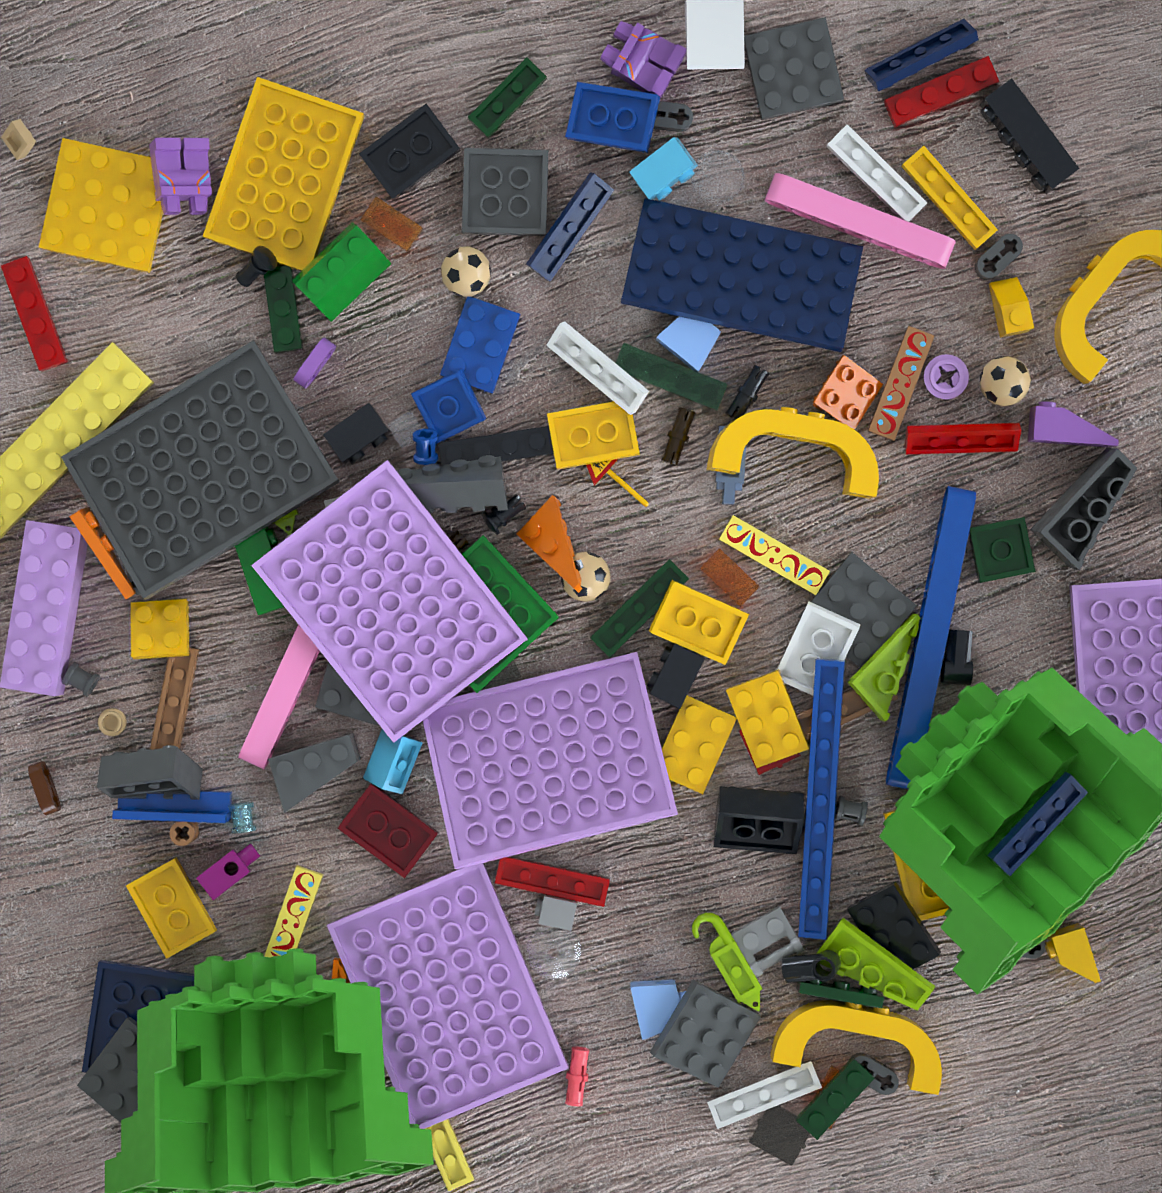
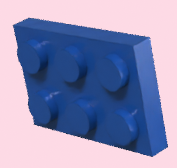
(612, 117)
(481, 343)

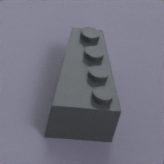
(459, 484)
(1085, 506)

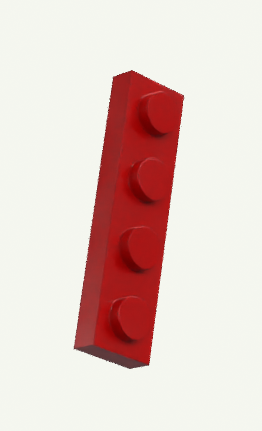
(941, 91)
(34, 313)
(962, 438)
(552, 880)

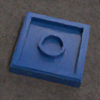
(449, 405)

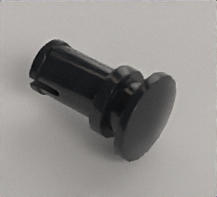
(259, 264)
(498, 518)

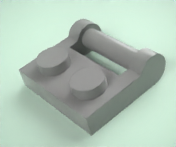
(761, 934)

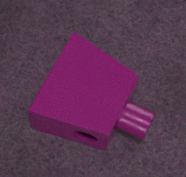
(218, 880)

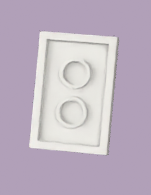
(817, 635)

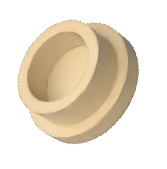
(112, 722)

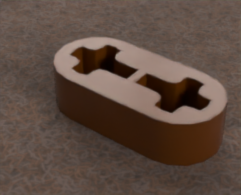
(44, 788)

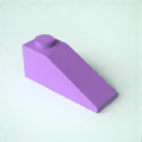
(1061, 426)

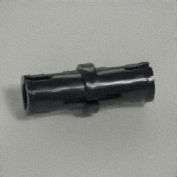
(747, 392)

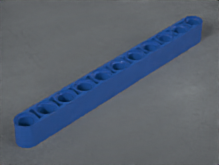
(933, 626)

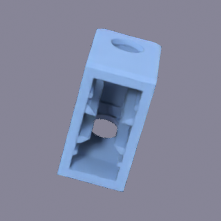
(689, 340)
(654, 1004)

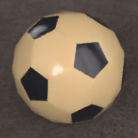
(466, 271)
(1005, 381)
(593, 574)

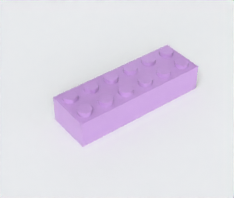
(44, 608)

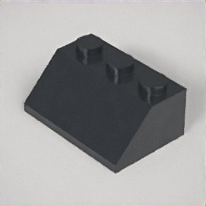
(758, 820)

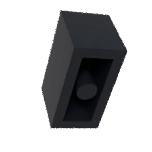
(357, 434)
(676, 675)

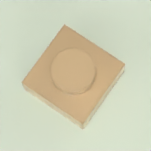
(18, 139)

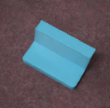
(392, 762)

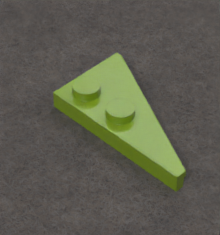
(880, 675)

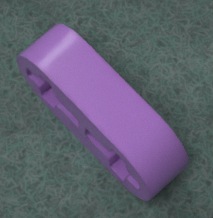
(314, 362)

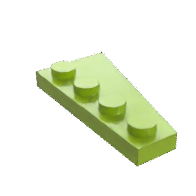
(875, 966)

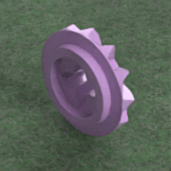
(958, 380)

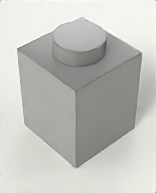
(556, 912)

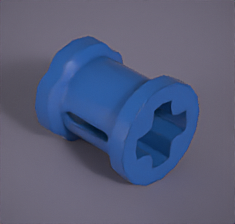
(425, 446)

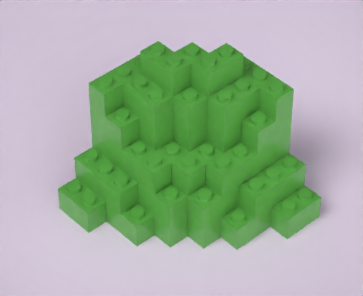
(981, 776)
(263, 1085)

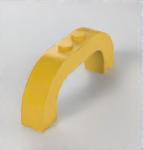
(1069, 332)
(857, 456)
(801, 1024)

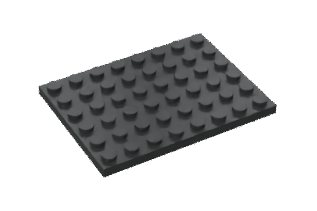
(199, 470)

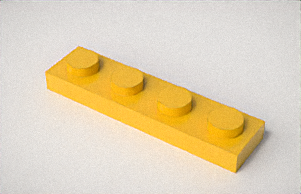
(949, 197)

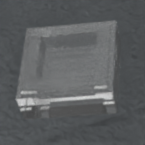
(403, 428)

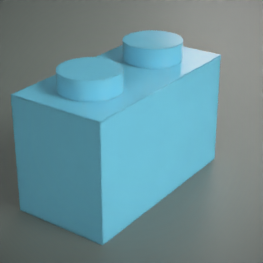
(664, 169)

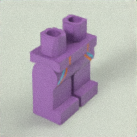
(645, 60)
(181, 173)

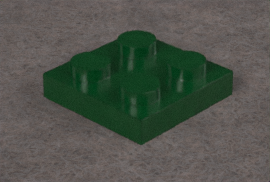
(1001, 550)

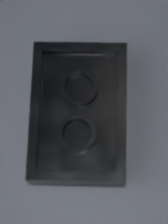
(409, 151)
(895, 925)

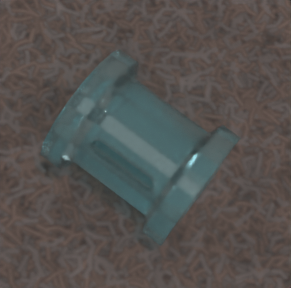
(242, 817)

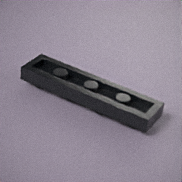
(508, 445)

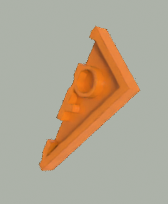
(549, 539)
(103, 549)

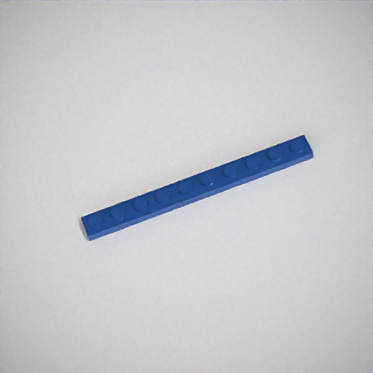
(821, 798)

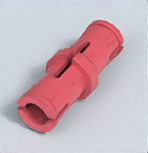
(577, 1076)

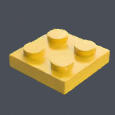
(159, 629)

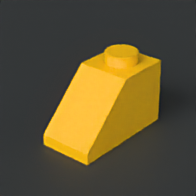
(1011, 307)
(1072, 950)

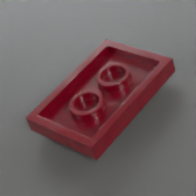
(388, 830)

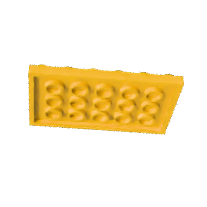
(283, 174)

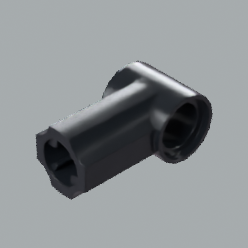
(957, 664)
(809, 968)

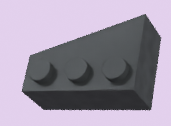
(310, 767)
(149, 772)

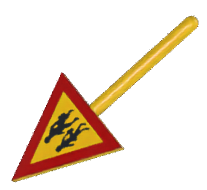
(599, 469)

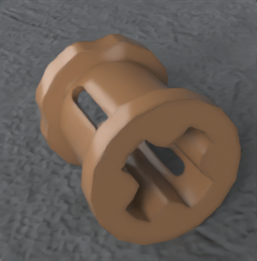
(176, 830)

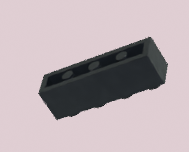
(1028, 136)

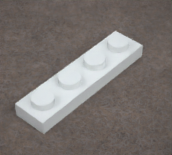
(876, 174)
(597, 368)
(764, 1095)

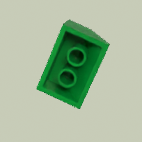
(341, 271)

